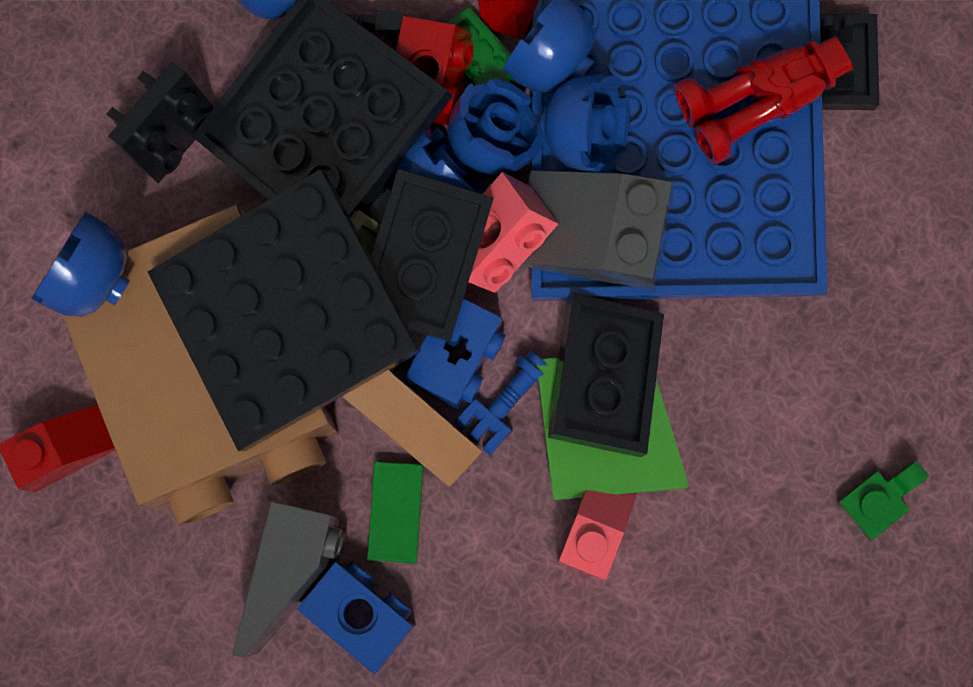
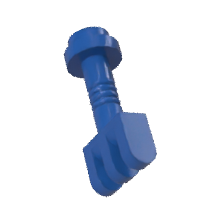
(492, 417)

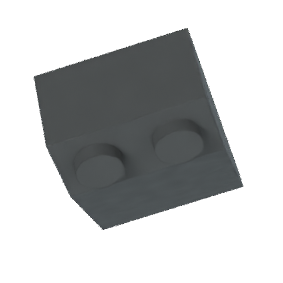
(607, 226)
(289, 563)

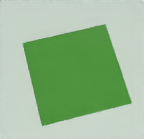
(584, 468)

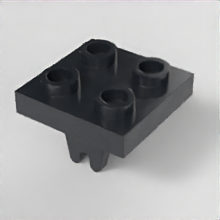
(860, 40)
(161, 122)

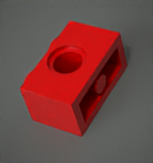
(442, 43)

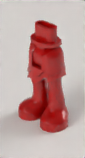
(778, 82)

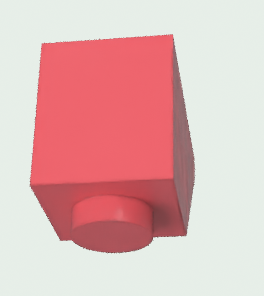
(597, 532)

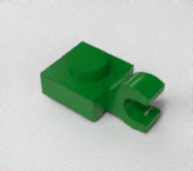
(878, 502)

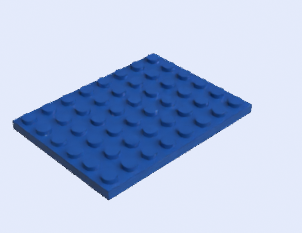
(734, 225)

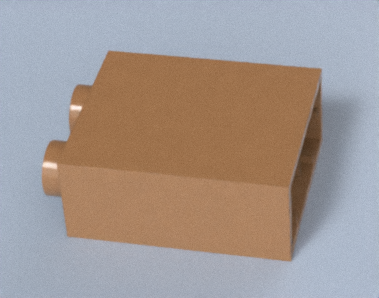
(158, 405)

